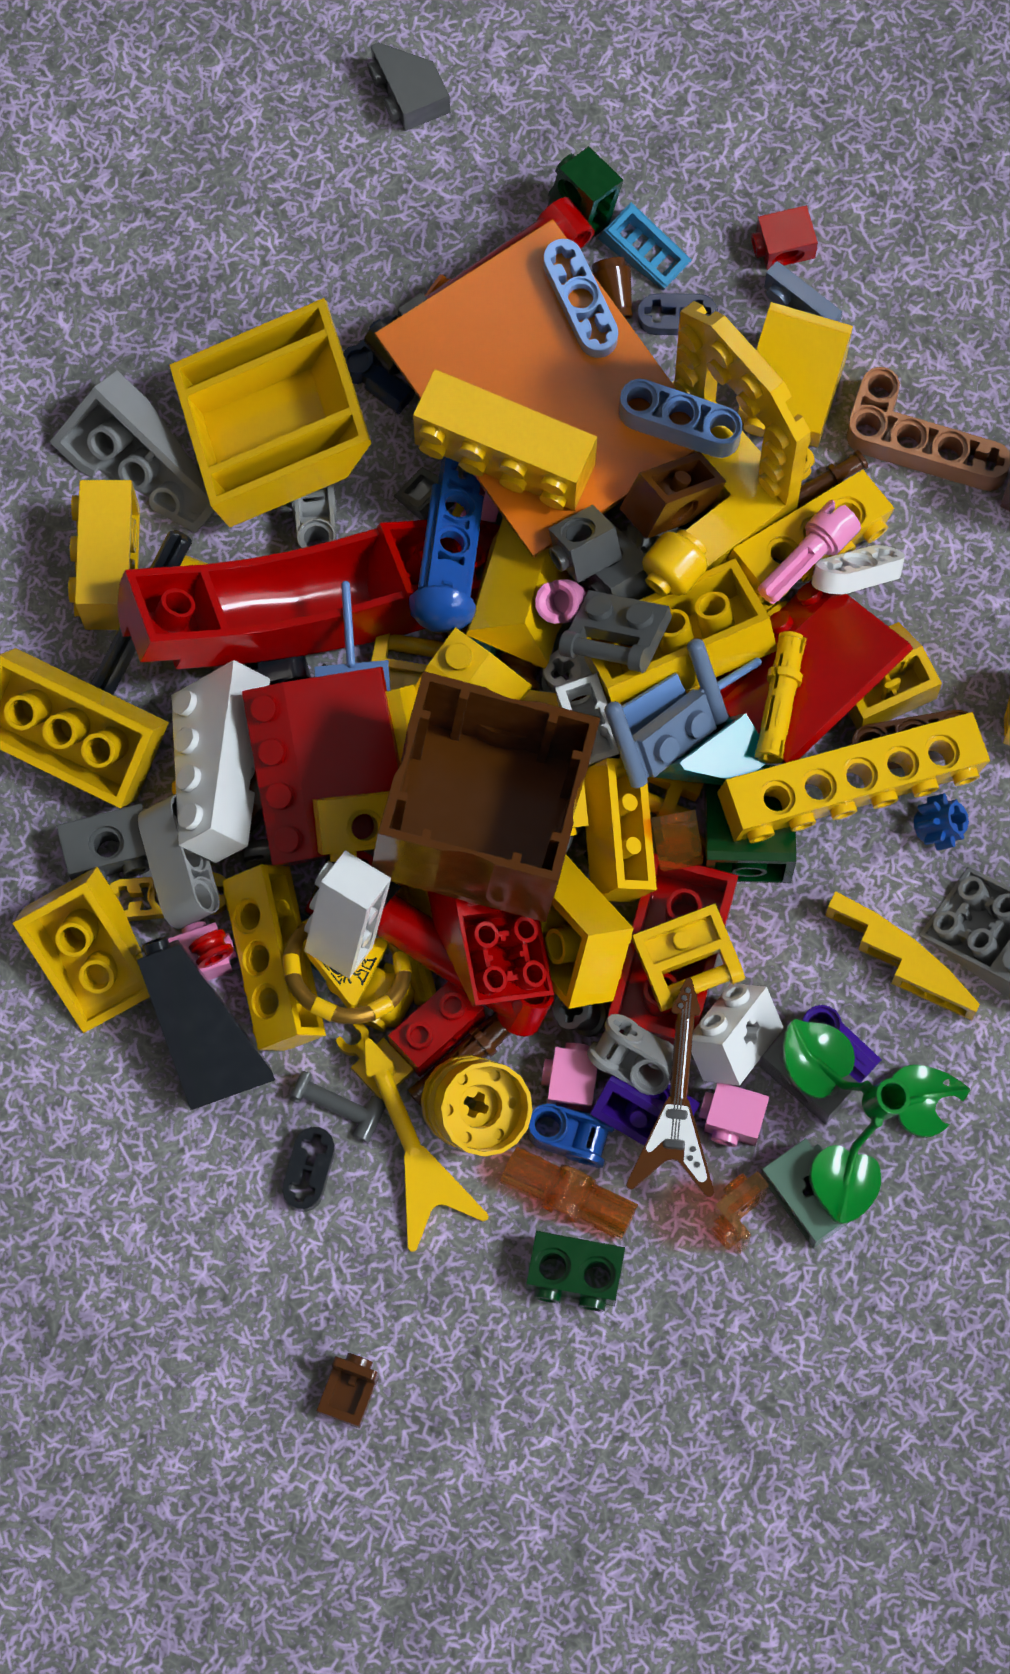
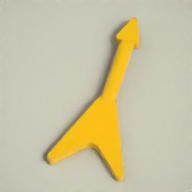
(425, 1178)

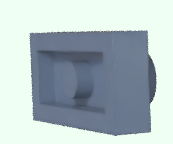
(791, 291)

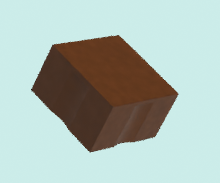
(484, 796)

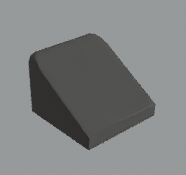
(417, 493)

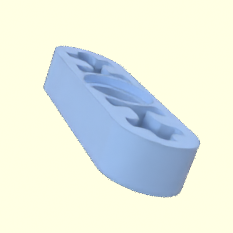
(603, 320)

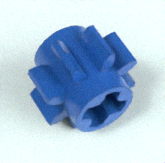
(941, 822)

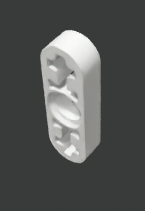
(858, 569)

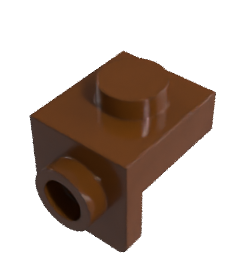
(348, 1390)

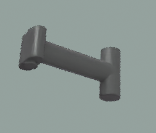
(366, 1117)

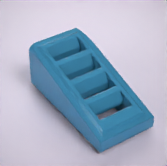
(623, 247)

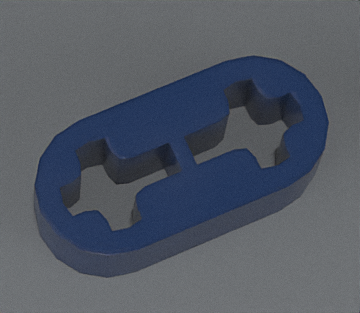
(669, 304)

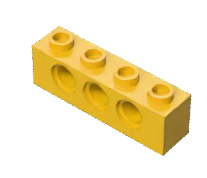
(783, 536)
(262, 920)

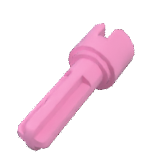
(825, 534)
(560, 600)

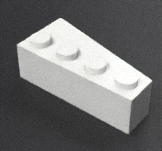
(214, 761)

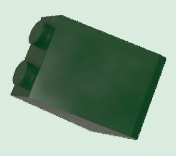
(754, 862)

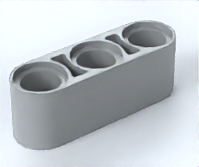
(179, 876)

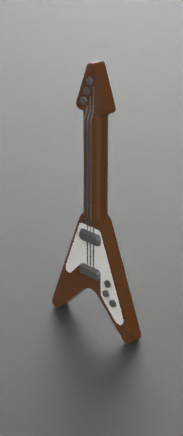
(675, 1130)

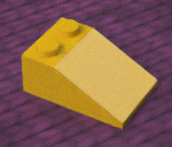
(85, 948)

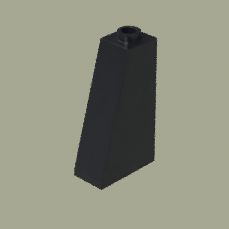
(201, 1032)

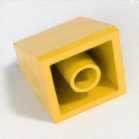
(810, 360)

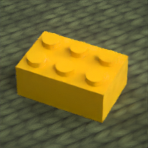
(105, 547)
(584, 941)

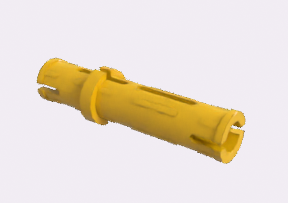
(783, 680)

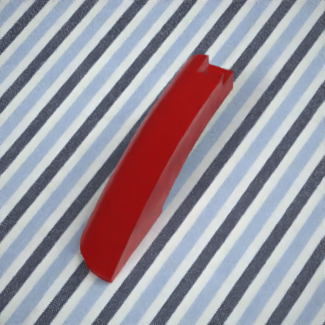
(281, 600)

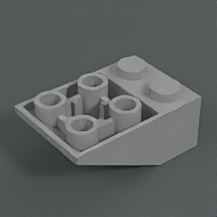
(975, 928)

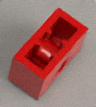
(435, 1028)

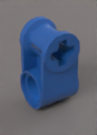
(573, 1134)

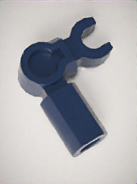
(378, 382)

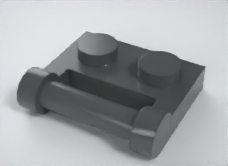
(616, 621)

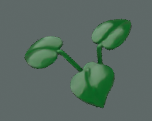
(817, 1061)

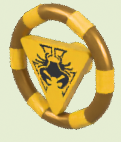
(347, 989)

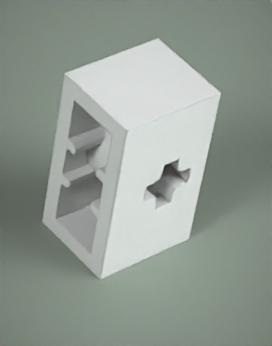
(735, 1034)

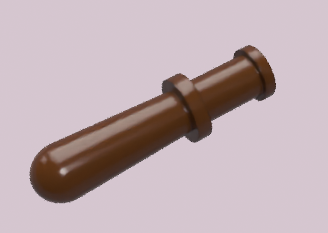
(833, 476)

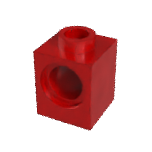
(785, 237)

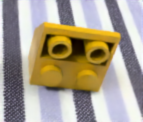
(902, 689)

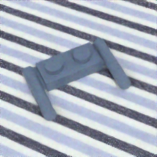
(675, 729)

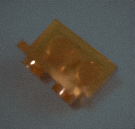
(739, 1199)

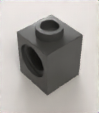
(584, 544)

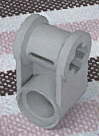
(315, 516)
(632, 1055)

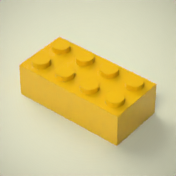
(504, 441)
(717, 610)
(75, 729)

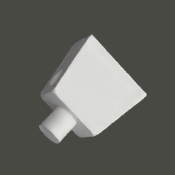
(592, 705)

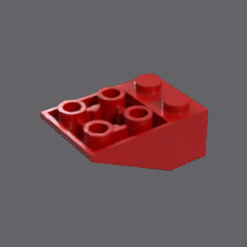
(492, 951)

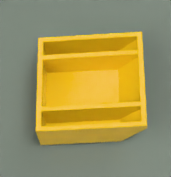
(272, 413)

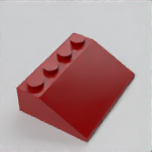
(841, 662)
(318, 743)

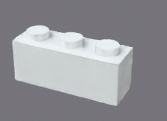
(346, 913)

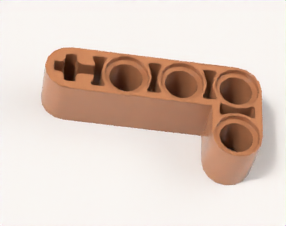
(929, 436)

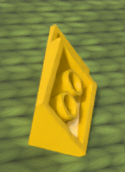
(506, 599)

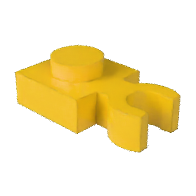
(400, 1071)

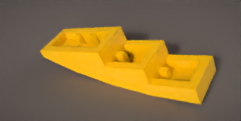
(917, 968)

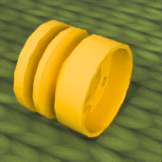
(500, 1110)

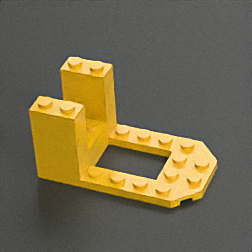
(758, 484)

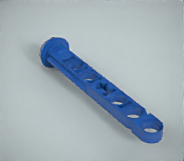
(447, 577)

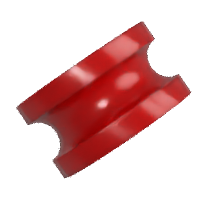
(211, 948)

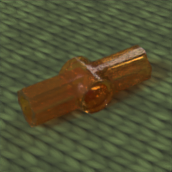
(569, 1192)

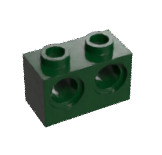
(589, 185)
(578, 1258)

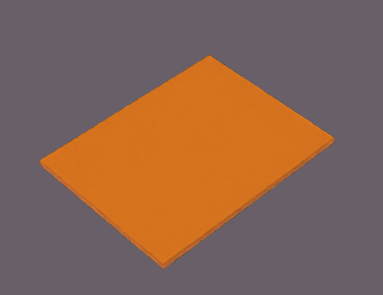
(513, 339)

